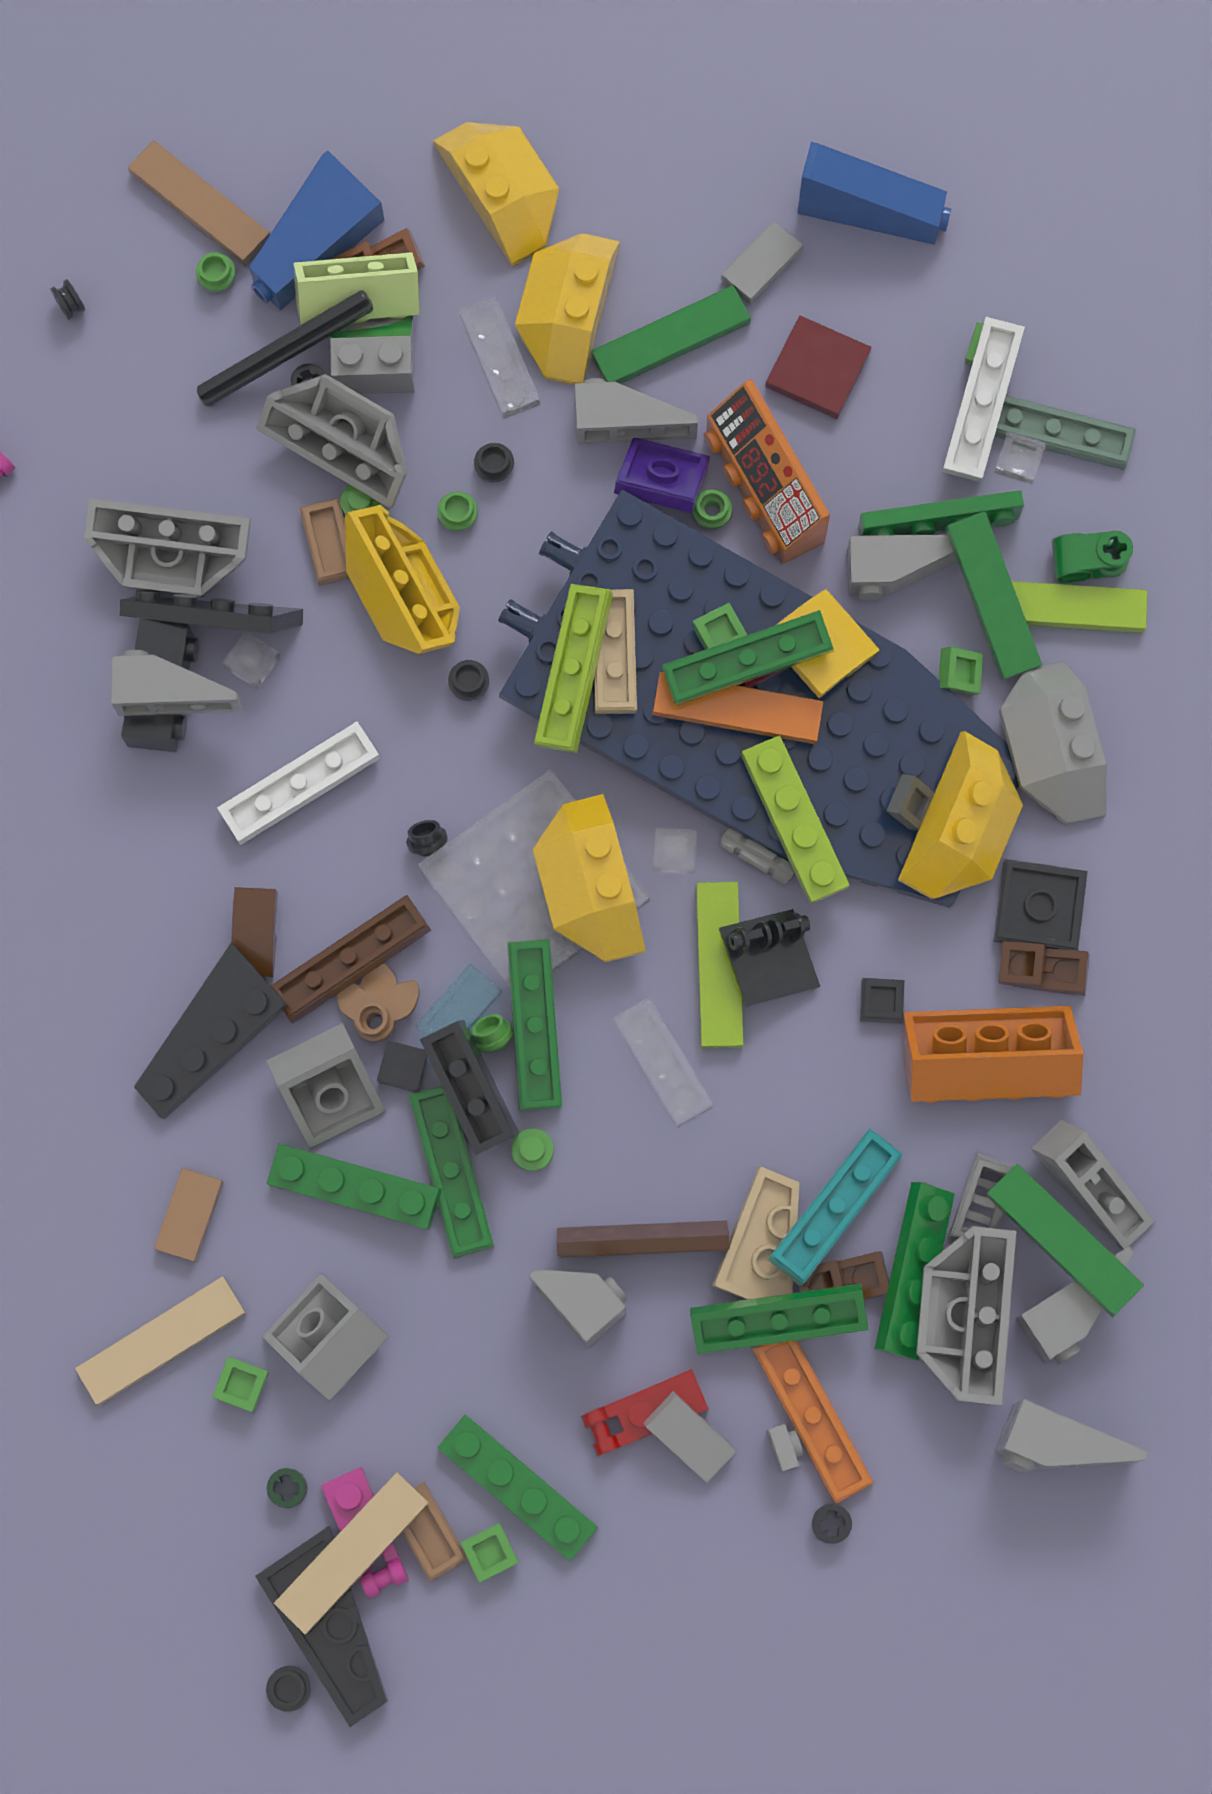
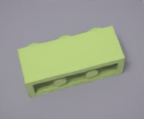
(386, 279)

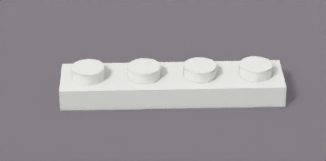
(983, 399)
(298, 783)

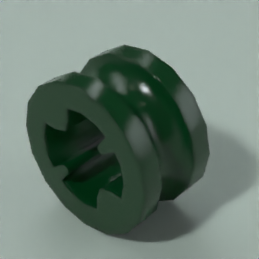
(278, 1498)

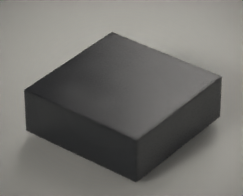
(882, 1000)
(402, 1066)

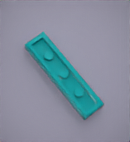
(835, 1207)

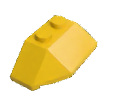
(503, 184)
(565, 304)
(399, 582)
(964, 822)
(588, 881)

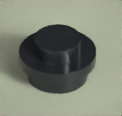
(494, 462)
(468, 680)
(426, 837)
(288, 1688)

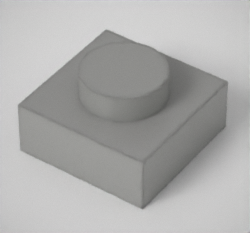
(785, 1447)

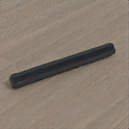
(285, 348)

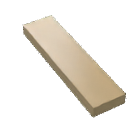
(160, 1341)
(351, 1553)

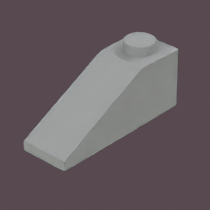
(619, 413)
(893, 562)
(155, 686)
(1093, 1182)
(1063, 1319)

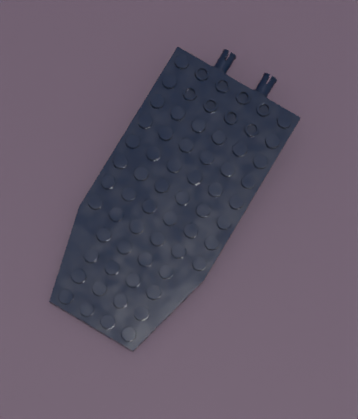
(871, 728)

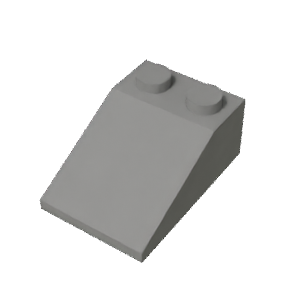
(1049, 1440)

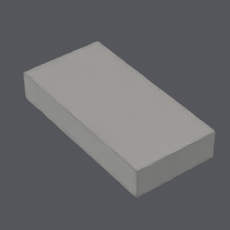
(762, 262)
(689, 1437)

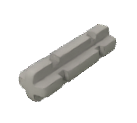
(757, 855)

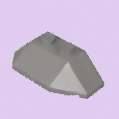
(339, 434)
(165, 546)
(1056, 743)
(968, 1314)

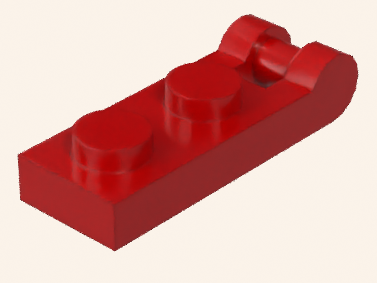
(637, 1408)

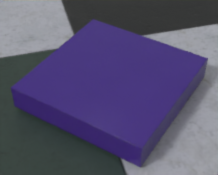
(662, 474)

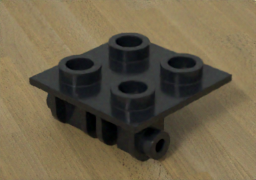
(770, 956)

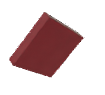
(818, 367)

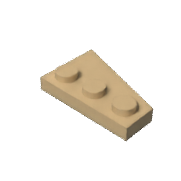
(761, 1226)

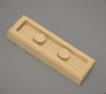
(616, 666)

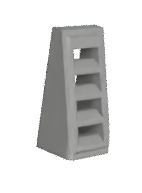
(968, 1195)

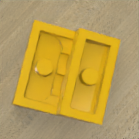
(849, 642)

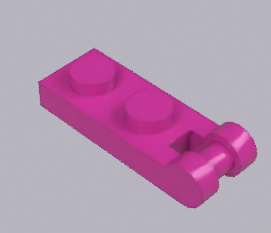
(346, 1499)

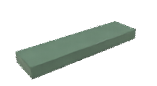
(1067, 432)

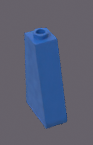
(870, 196)
(321, 222)

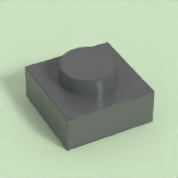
(910, 802)

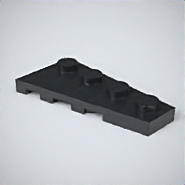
(213, 613)
(215, 1026)
(337, 1643)

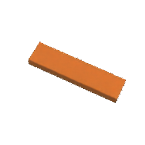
(746, 711)
(813, 1418)

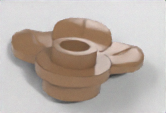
(378, 996)

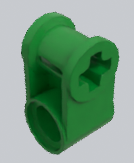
(1085, 557)

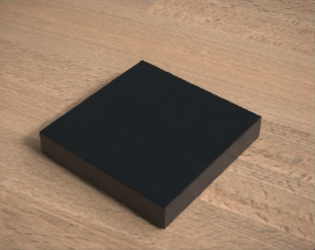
(1040, 904)

